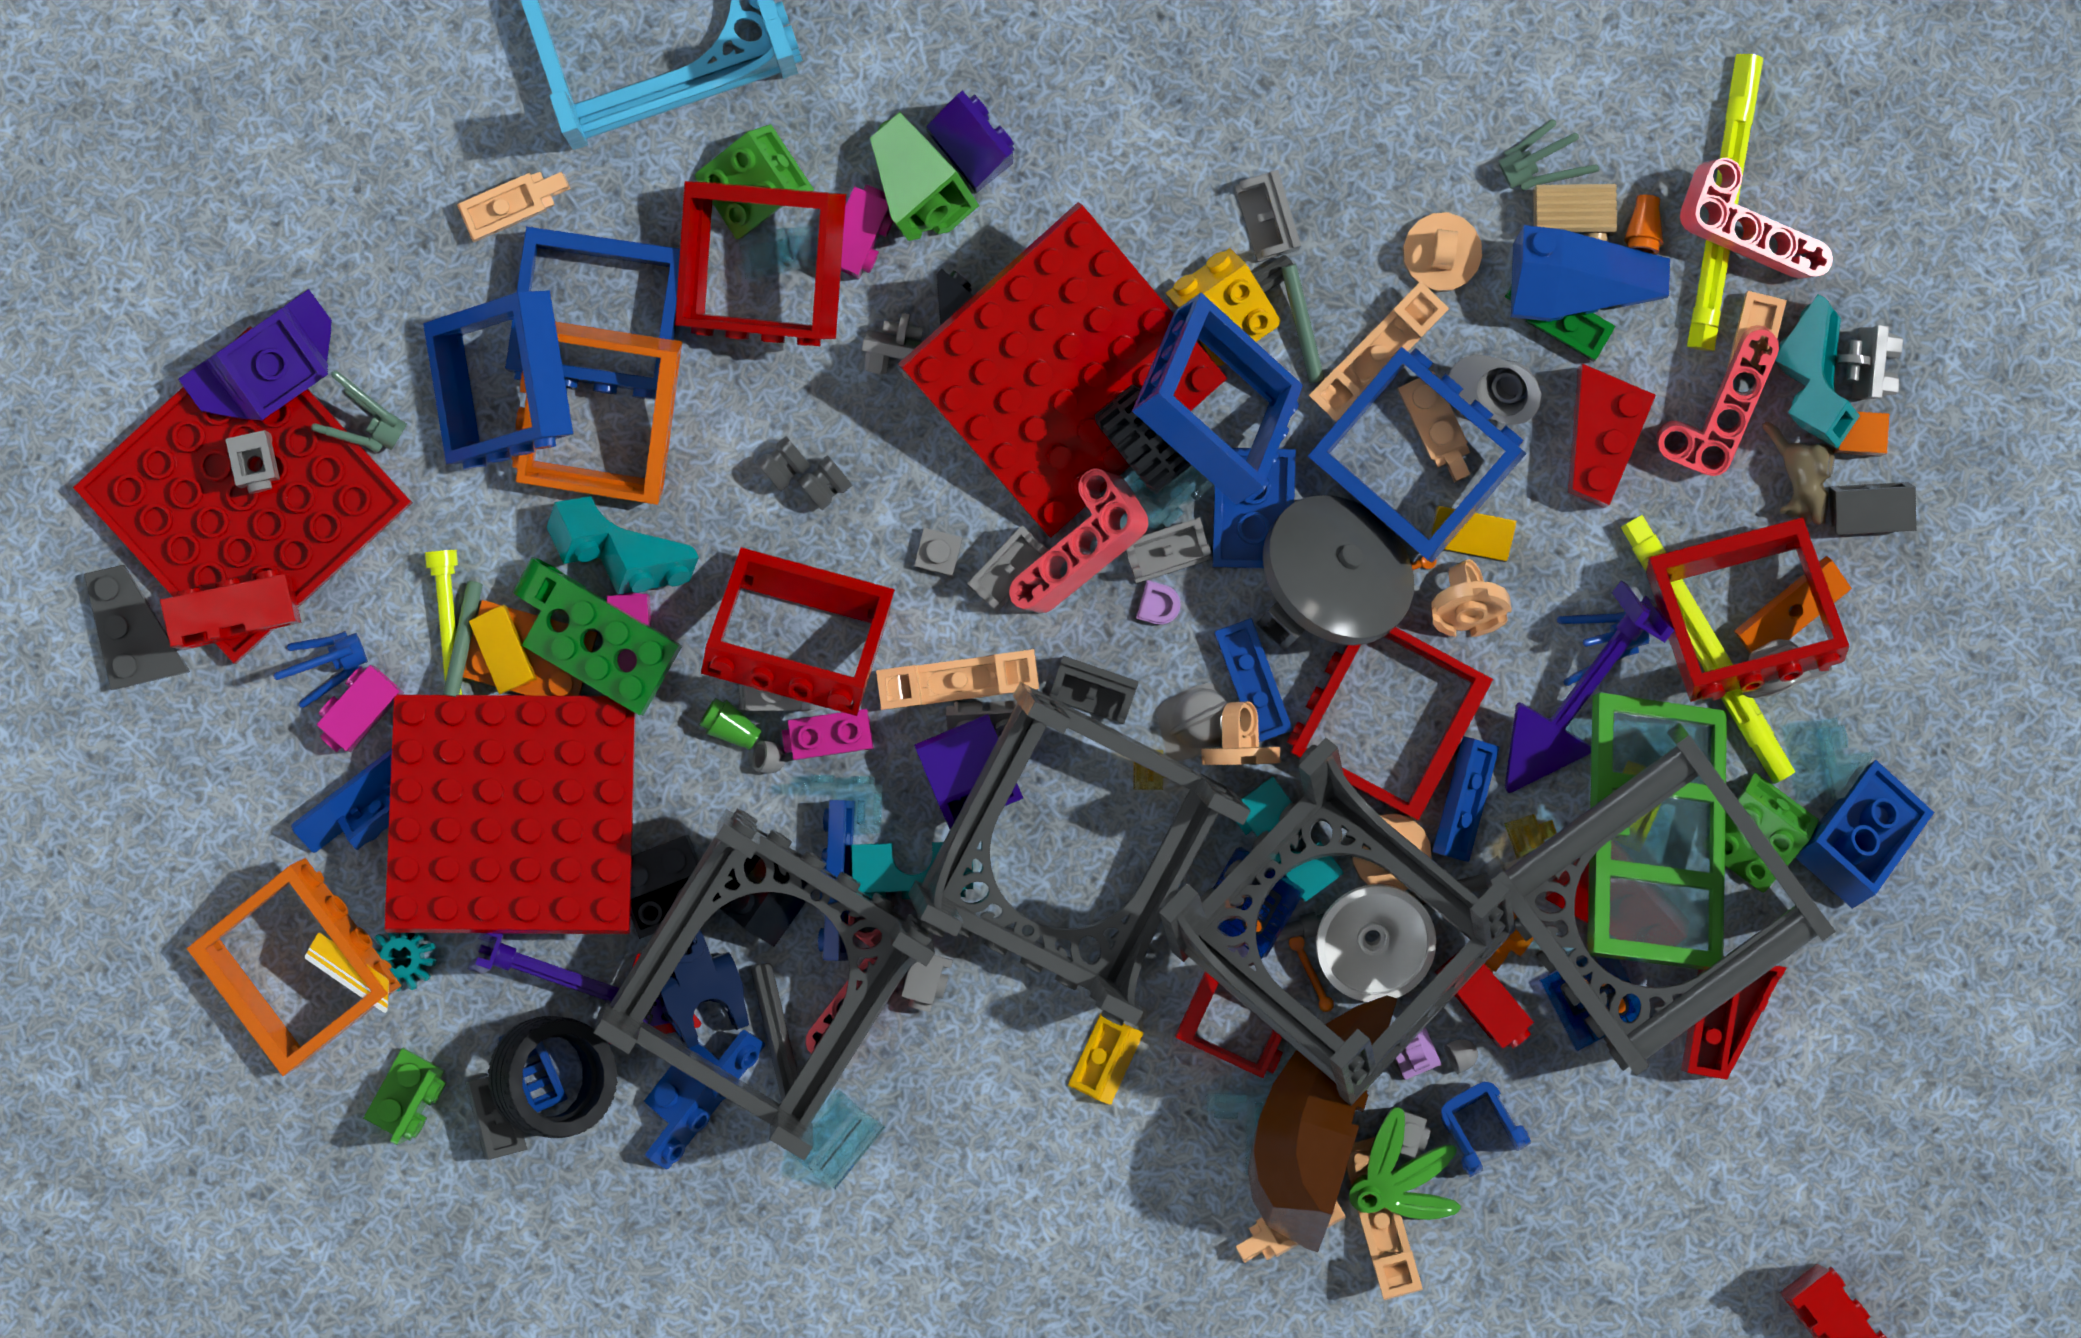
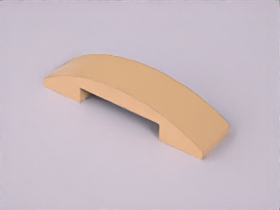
(1399, 329)
(956, 679)
(1385, 1237)

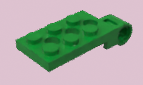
(553, 590)

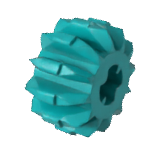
(417, 955)

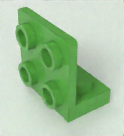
(753, 160)
(1780, 820)
(404, 1095)

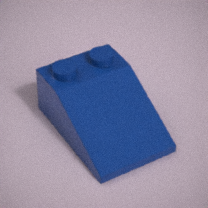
(1865, 835)

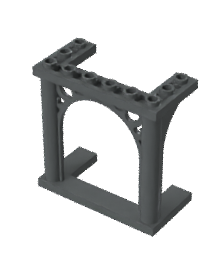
(1528, 877)
(1194, 921)
(900, 947)
(1117, 969)

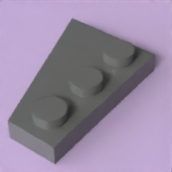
(128, 631)

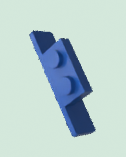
(355, 809)
(689, 1103)

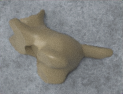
(1807, 469)

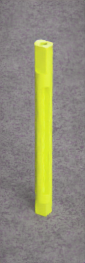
(1734, 146)
(1713, 656)

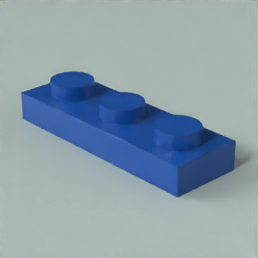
(1253, 677)
(1465, 799)

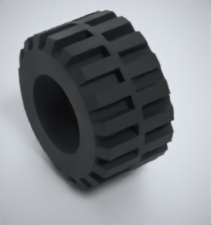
(1138, 444)

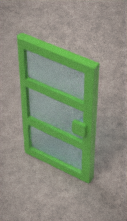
(1663, 877)

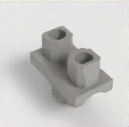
(881, 345)
(1868, 360)

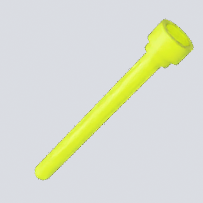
(442, 566)

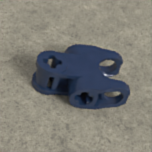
(700, 980)

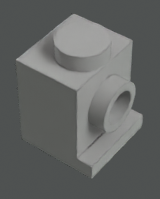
(243, 450)
(926, 983)
(1415, 1134)

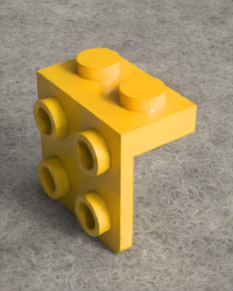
(1233, 290)

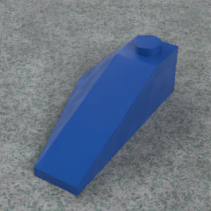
(1574, 273)

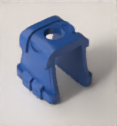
(1516, 1134)

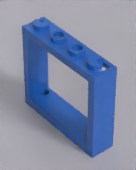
(541, 373)
(603, 381)
(1476, 413)
(1185, 431)

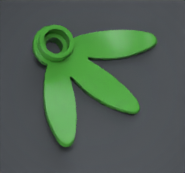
(1391, 1187)

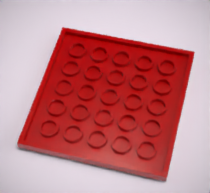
(1042, 356)
(190, 525)
(510, 815)

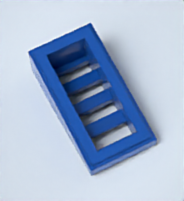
(550, 1098)

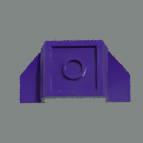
(265, 364)

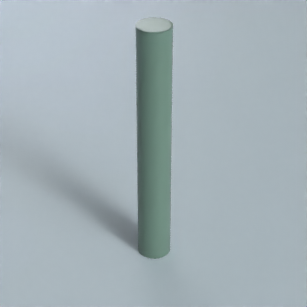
(1302, 323)
(462, 639)

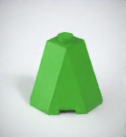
(918, 181)

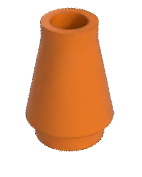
(1645, 225)

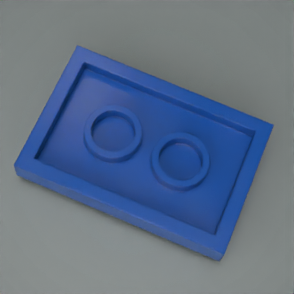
(1242, 528)

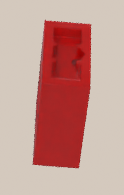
(1493, 1008)
(1186, 1032)

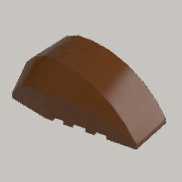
(1309, 1137)

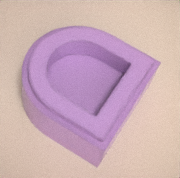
(1158, 604)

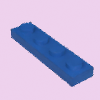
(839, 823)

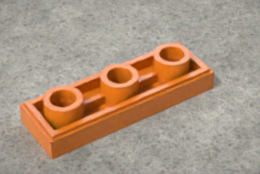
(1775, 619)

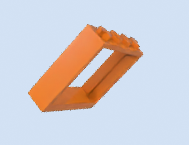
(605, 483)
(247, 1000)

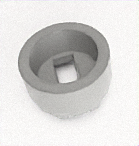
(767, 757)
(1461, 1054)

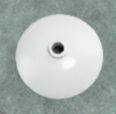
(1391, 962)

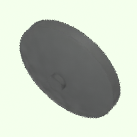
(1338, 570)

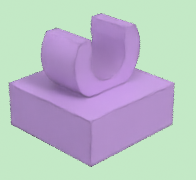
(1418, 1056)

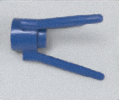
(1632, 648)
(345, 653)

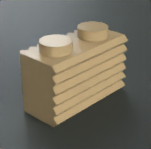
(1577, 208)

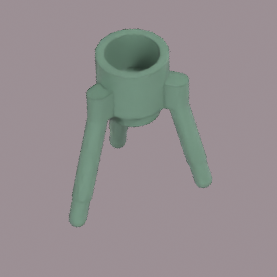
(1520, 166)
(383, 427)

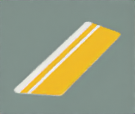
(329, 958)

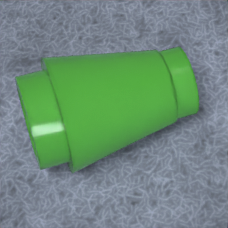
(729, 724)

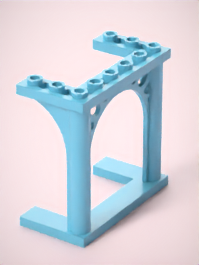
(768, 56)

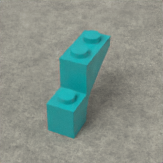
(1811, 359)
(629, 557)

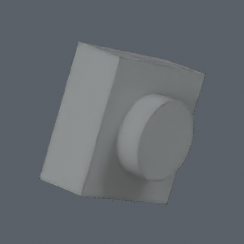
(938, 551)

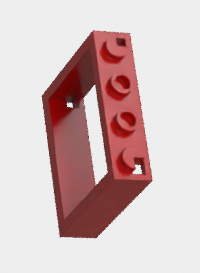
(695, 257)
(1733, 551)
(810, 588)
(1448, 744)

